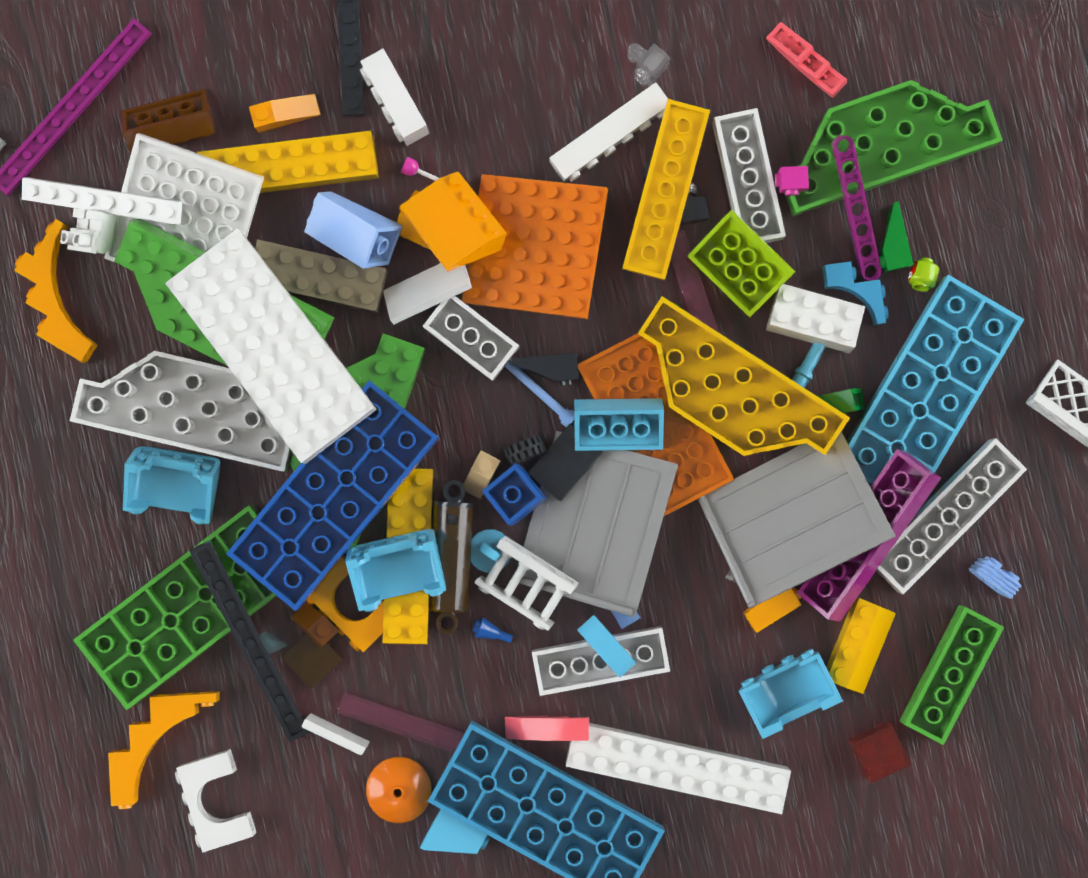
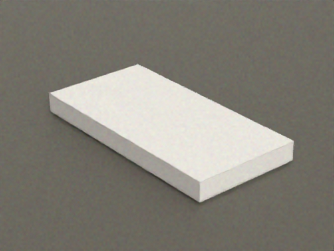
(425, 291)

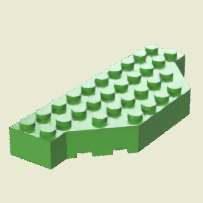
(894, 137)
(155, 260)

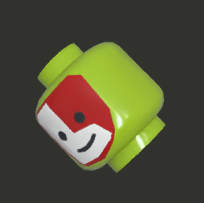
(923, 274)

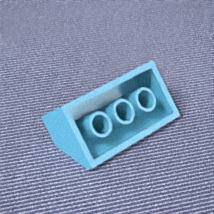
(618, 424)

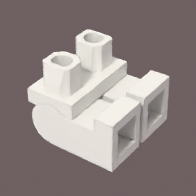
(92, 232)

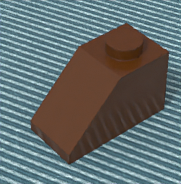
(314, 624)

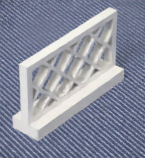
(1054, 411)

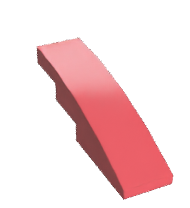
(806, 60)
(547, 728)

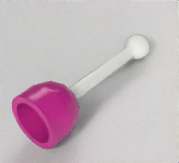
(411, 168)

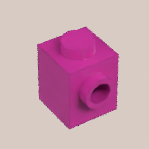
(792, 180)

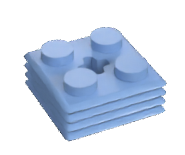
(999, 580)

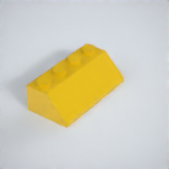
(859, 645)

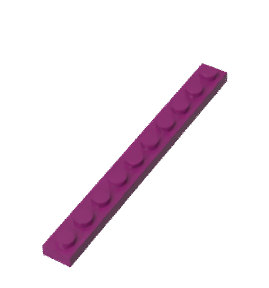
(72, 105)

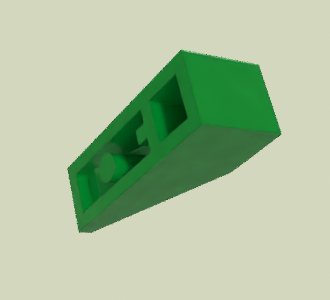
(894, 247)

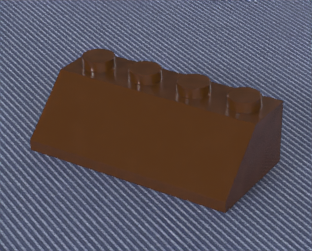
(170, 119)

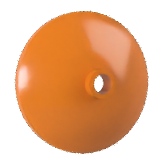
(398, 774)

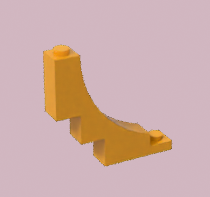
(165, 712)

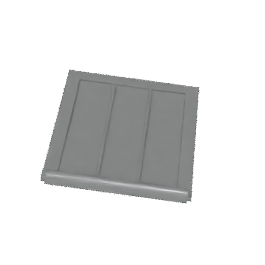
(794, 519)
(604, 529)

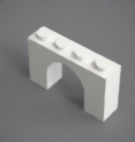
(211, 830)

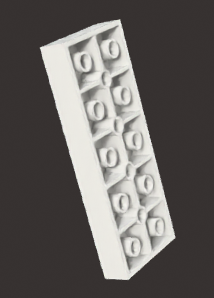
(270, 346)

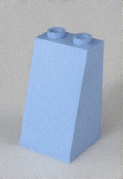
(352, 230)

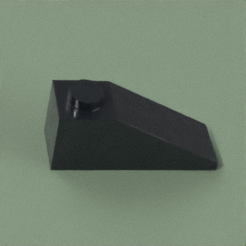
(556, 368)

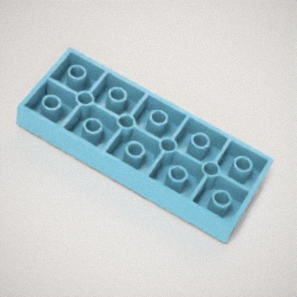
(934, 379)

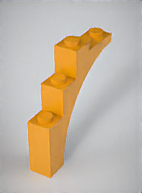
(45, 296)
(772, 609)

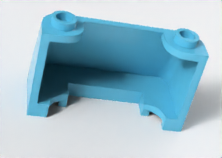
(171, 482)
(395, 568)

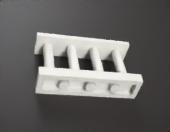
(527, 561)

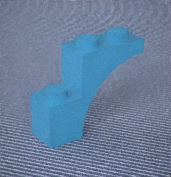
(870, 293)

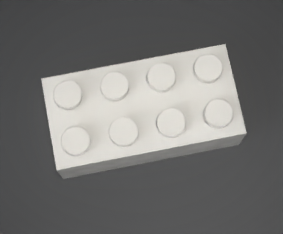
(397, 102)
(815, 318)
(471, 337)

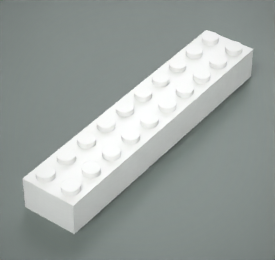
(681, 768)

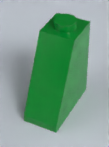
(846, 400)

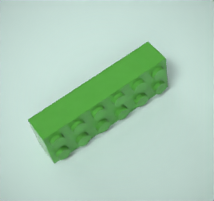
(951, 674)

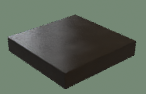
(310, 661)

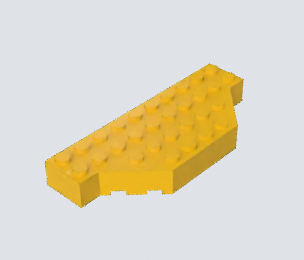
(733, 390)

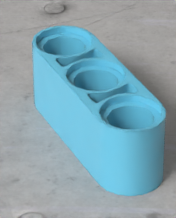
(606, 646)

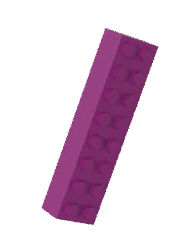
(900, 493)

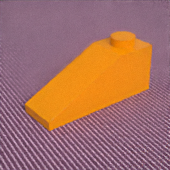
(283, 112)

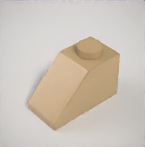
(481, 474)

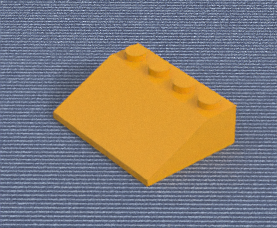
(454, 222)

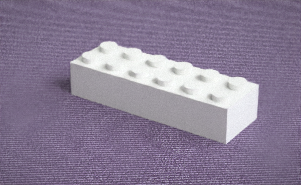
(748, 173)
(580, 666)

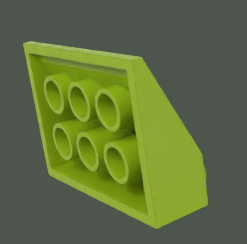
(741, 263)

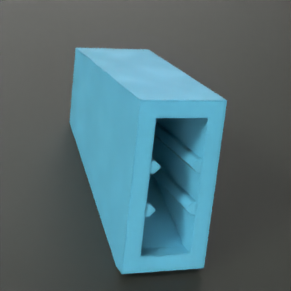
(453, 835)

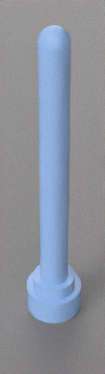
(566, 416)

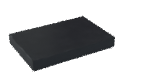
(563, 466)

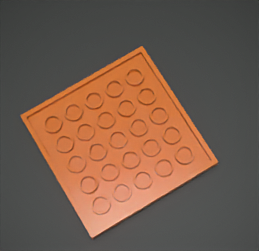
(547, 247)

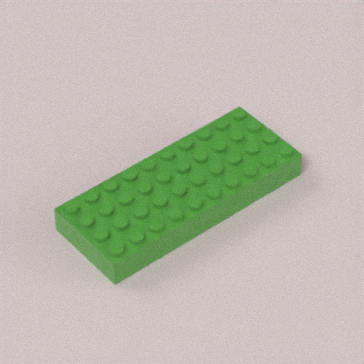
(168, 620)

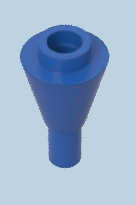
(485, 629)

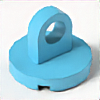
(484, 549)

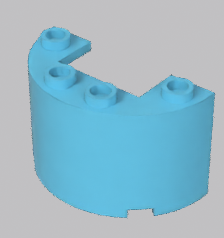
(788, 692)

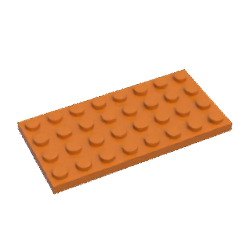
(635, 372)

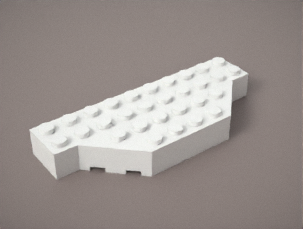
(184, 407)

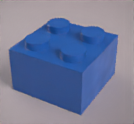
(514, 494)

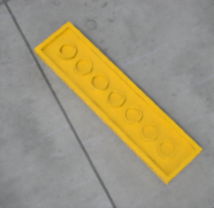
(666, 189)
(409, 512)

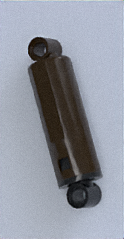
(453, 536)

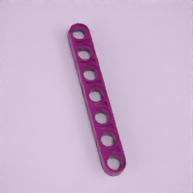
(851, 199)

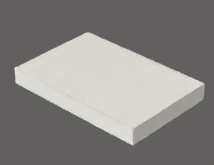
(335, 734)

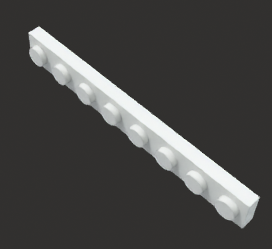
(102, 200)

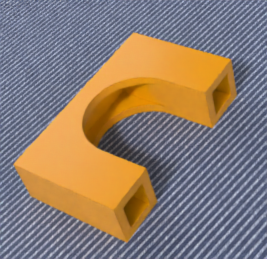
(360, 632)

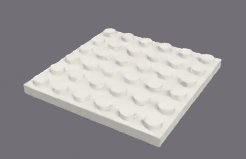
(212, 193)

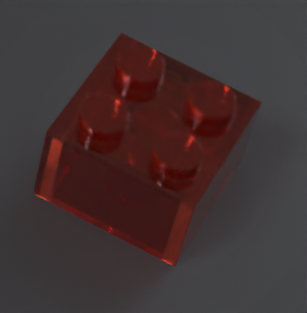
(879, 752)

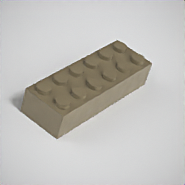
(324, 276)

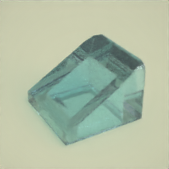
(271, 642)

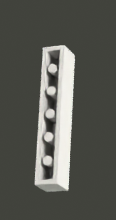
(609, 133)

